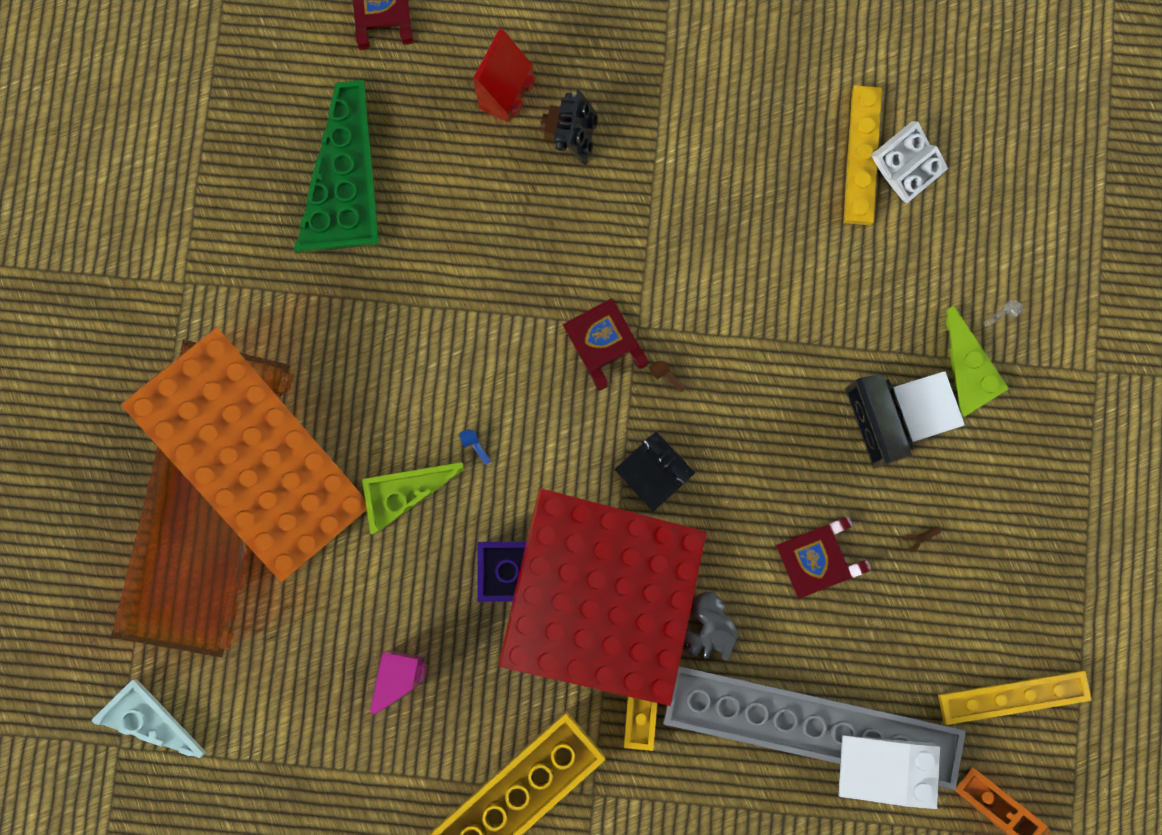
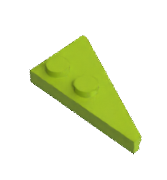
(974, 373)
(395, 494)

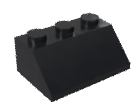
(879, 420)

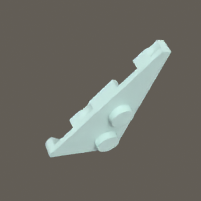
(141, 715)

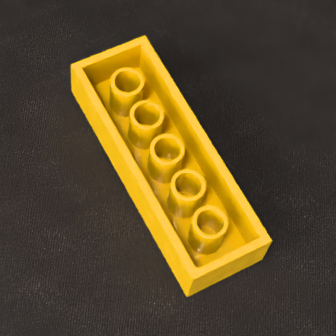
(527, 783)

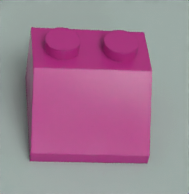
(396, 677)

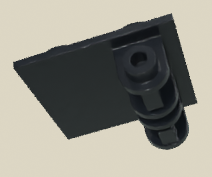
(577, 126)
(654, 471)

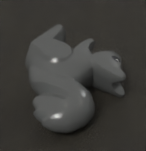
(717, 630)

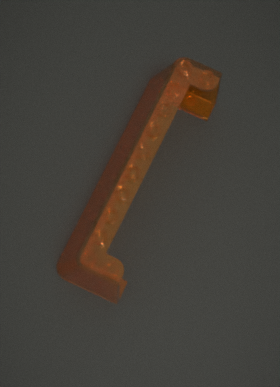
(186, 557)

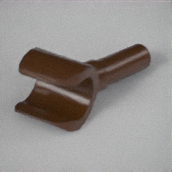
(660, 369)
(921, 537)

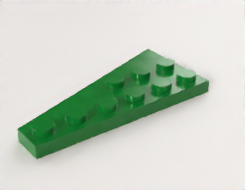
(342, 188)

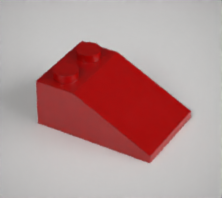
(503, 78)

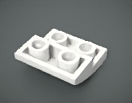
(909, 161)
(928, 406)

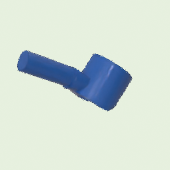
(470, 438)

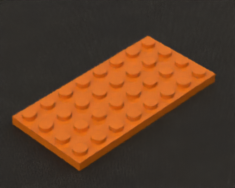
(246, 454)

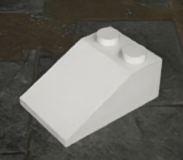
(889, 771)

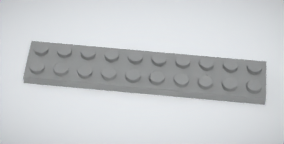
(797, 720)

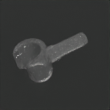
(1011, 308)

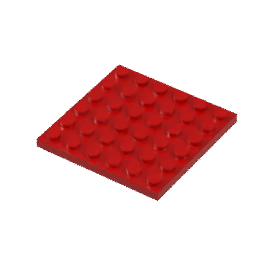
(603, 598)

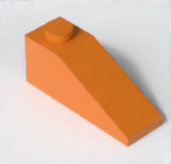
(999, 806)

